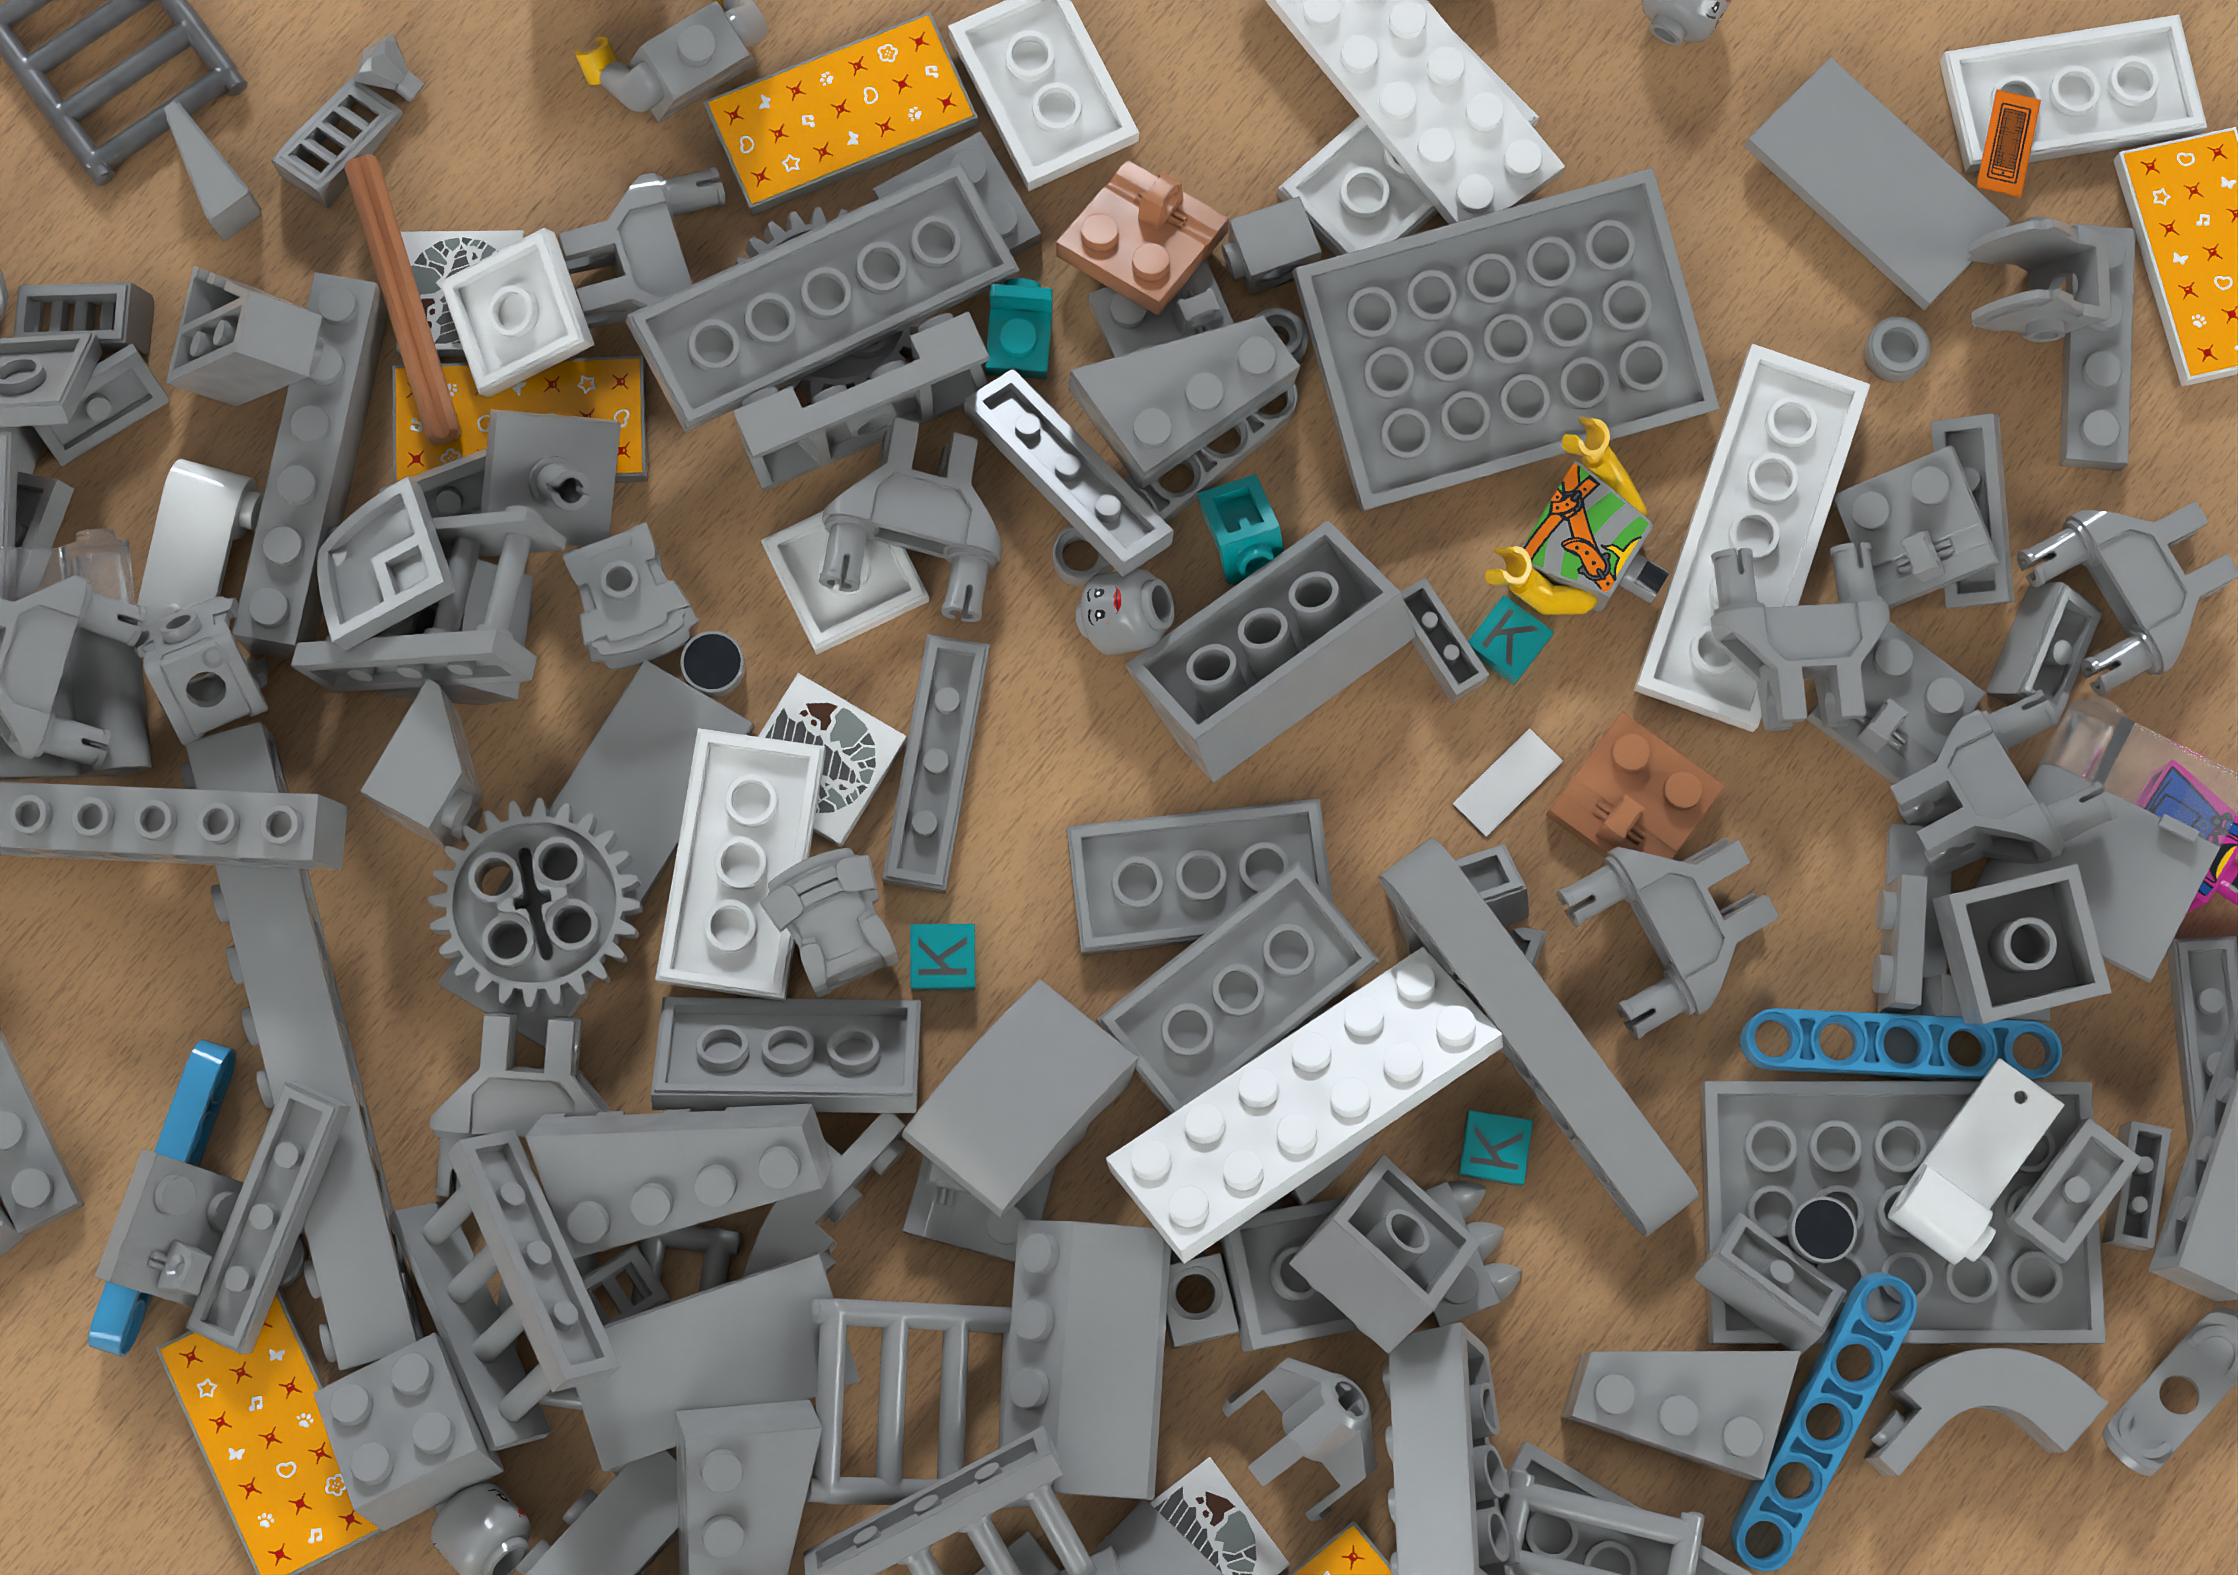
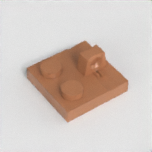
(1142, 236)
(1635, 794)

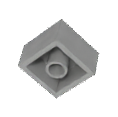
(2021, 945)
(405, 1434)

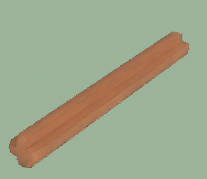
(402, 300)

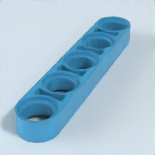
(1868, 1050)
(183, 1139)
(1825, 1454)

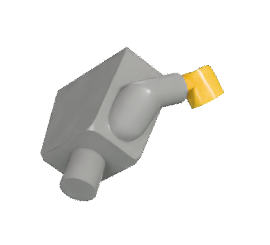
(682, 60)

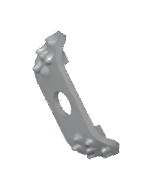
(2145, 1431)

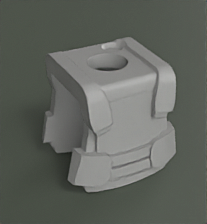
(2049, 254)
(628, 601)
(195, 643)
(832, 918)

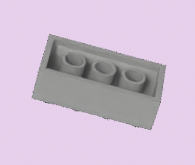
(1272, 650)
(1089, 1351)

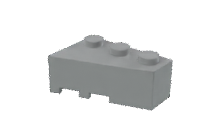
(241, 341)
(1689, 1404)

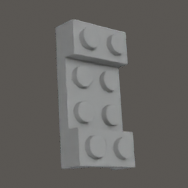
(794, 440)

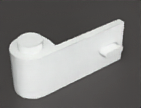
(194, 535)
(1973, 1163)

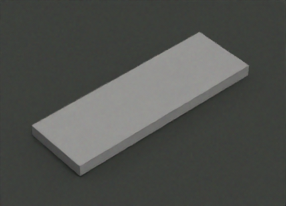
(822, 296)
(636, 786)

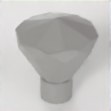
(386, 68)

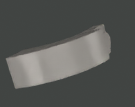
(2024, 1387)

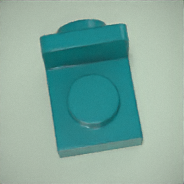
(1019, 328)
(1241, 526)

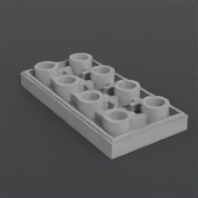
(1875, 182)
(709, 1351)

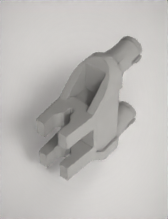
(639, 245)
(916, 513)
(2138, 580)
(1804, 641)
(32, 658)
(1985, 800)
(1679, 920)
(511, 1095)

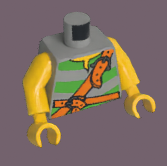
(1584, 537)

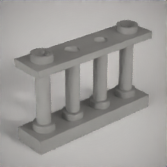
(443, 652)
(538, 1275)
(965, 1505)

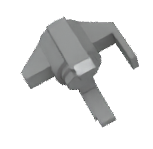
(1321, 1420)

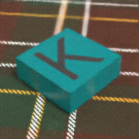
(1509, 639)
(942, 957)
(1495, 1148)

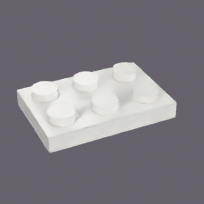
(1043, 87)

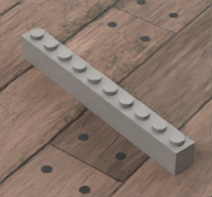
(306, 1040)

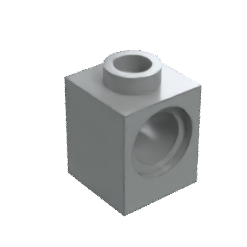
(1270, 245)
(1214, 1323)

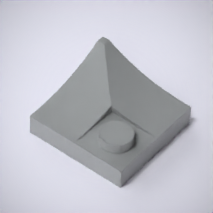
(381, 565)

